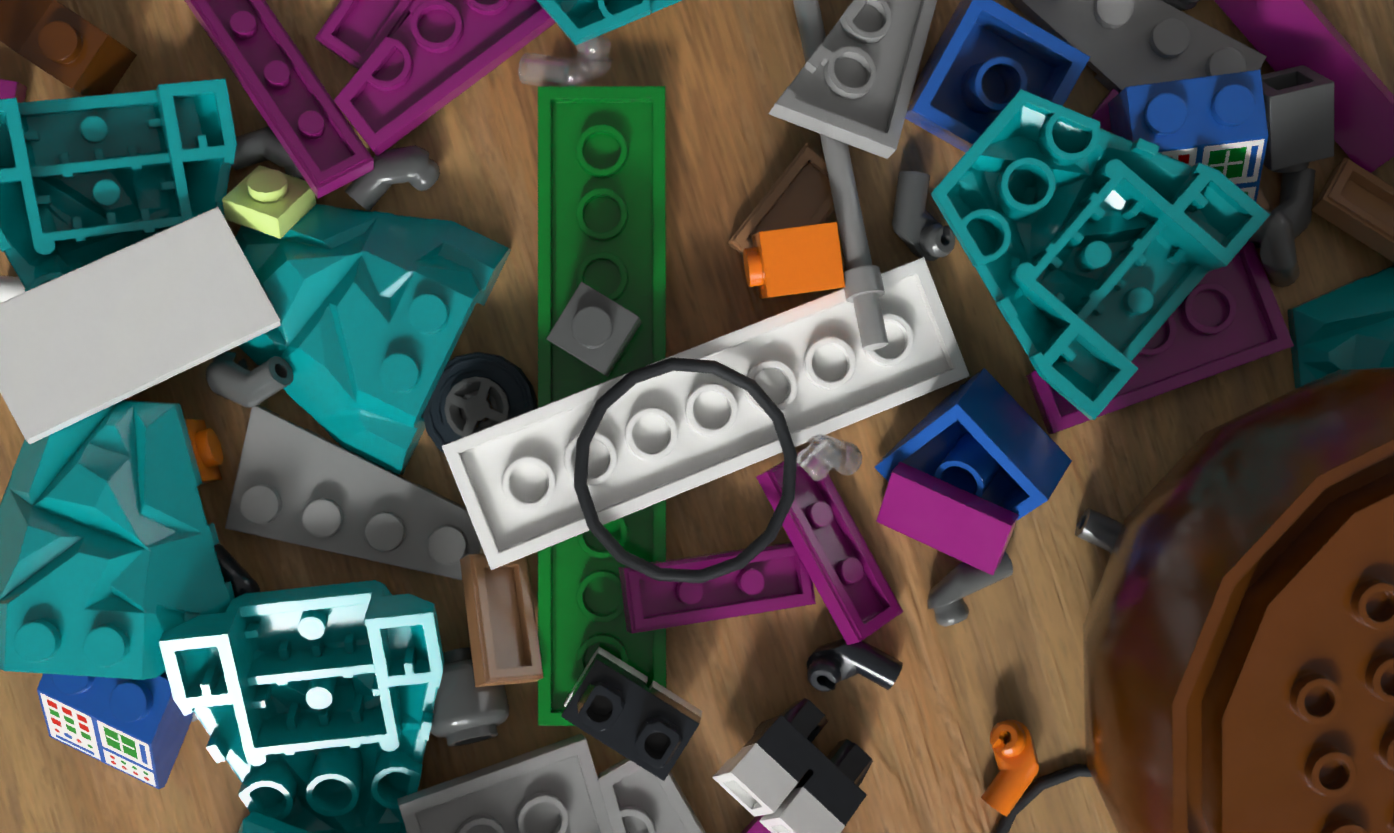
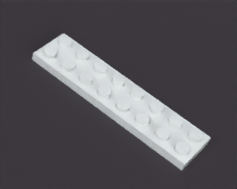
(698, 426)

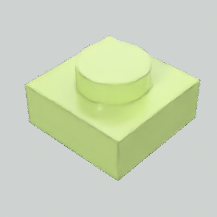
(269, 201)

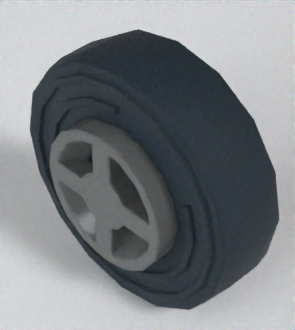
(463, 394)

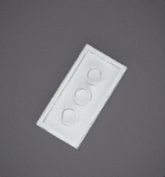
(127, 323)

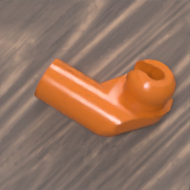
(1016, 765)

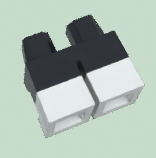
(626, 715)
(793, 780)

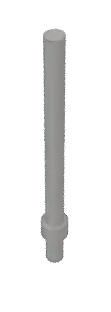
(862, 278)

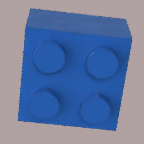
(981, 67)

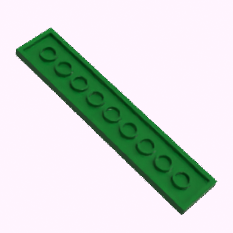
(606, 229)

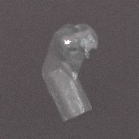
(589, 64)
(827, 454)

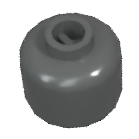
(464, 711)

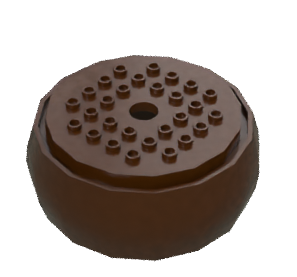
(1254, 627)

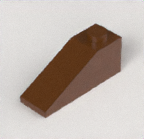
(64, 45)

